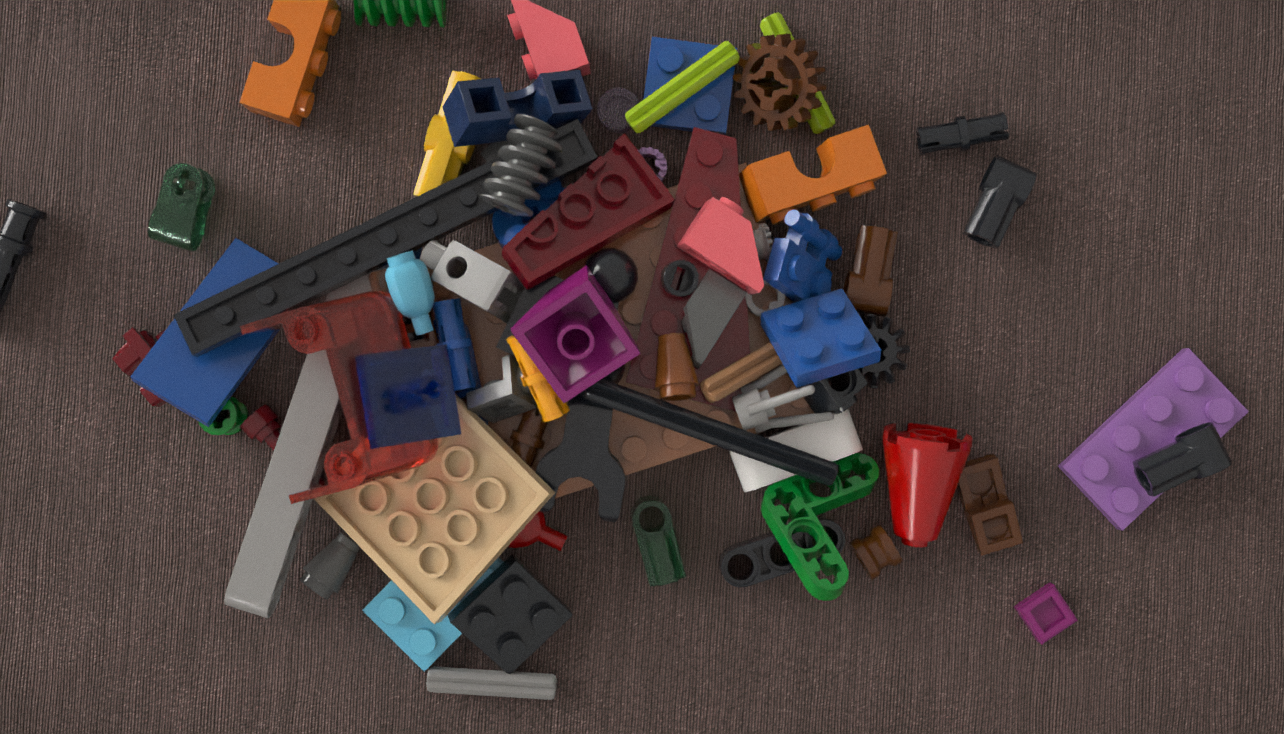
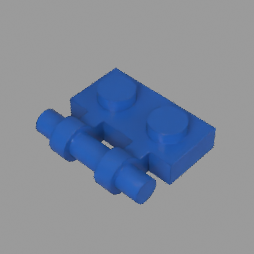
(797, 271)

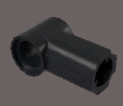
(1002, 192)
(1192, 455)

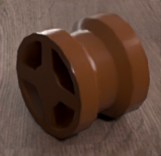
(875, 551)

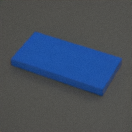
(206, 382)

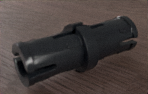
(962, 133)

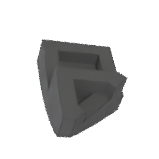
(709, 313)

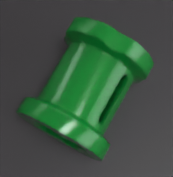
(231, 425)

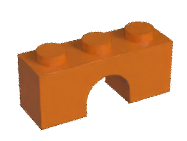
(286, 89)
(848, 165)

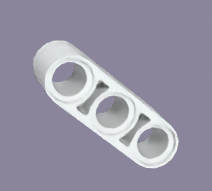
(823, 439)

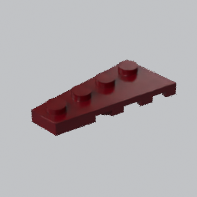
(599, 208)

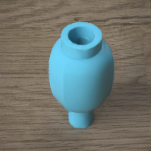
(411, 289)

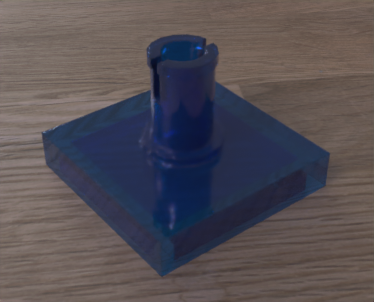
(408, 396)

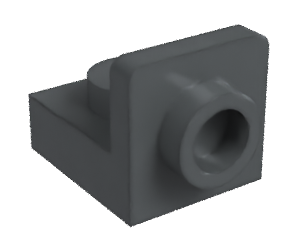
(502, 397)

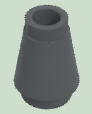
(330, 566)

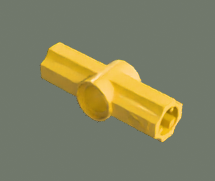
(442, 159)

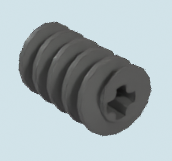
(521, 165)

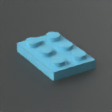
(411, 627)

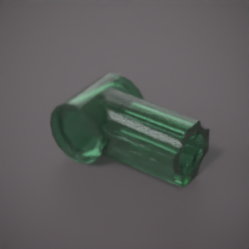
(658, 544)

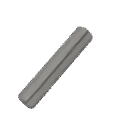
(491, 683)

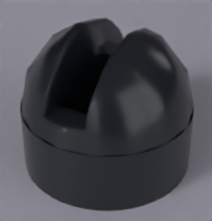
(687, 281)

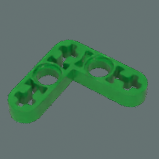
(803, 515)

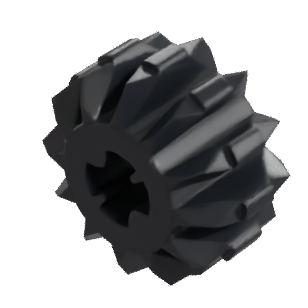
(888, 352)

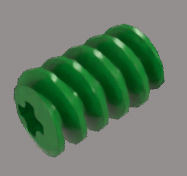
(406, 8)

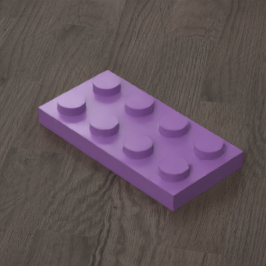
(1169, 403)

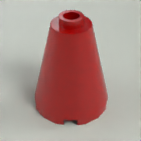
(922, 478)

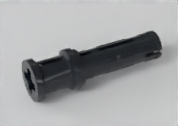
(15, 242)

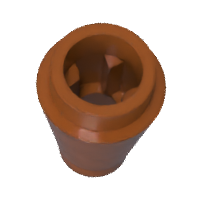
(675, 369)

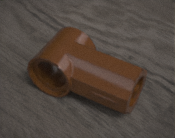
(869, 280)

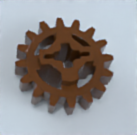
(789, 66)

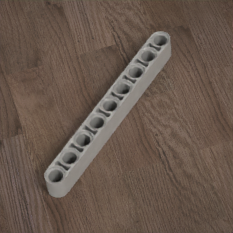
(293, 467)

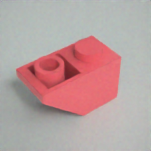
(550, 39)

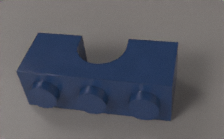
(484, 114)

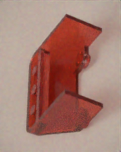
(346, 330)

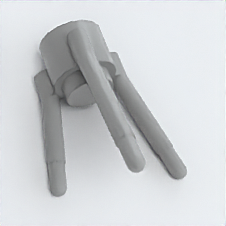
(756, 407)

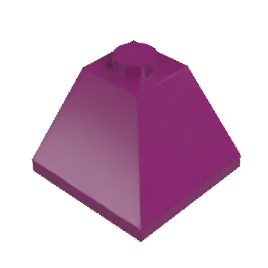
(575, 335)

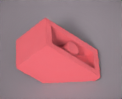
(725, 244)

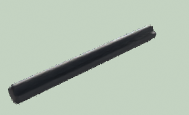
(712, 431)

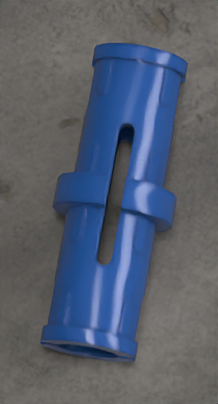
(453, 333)

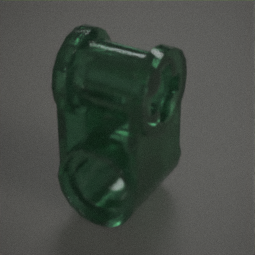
(182, 212)

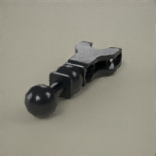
(587, 426)

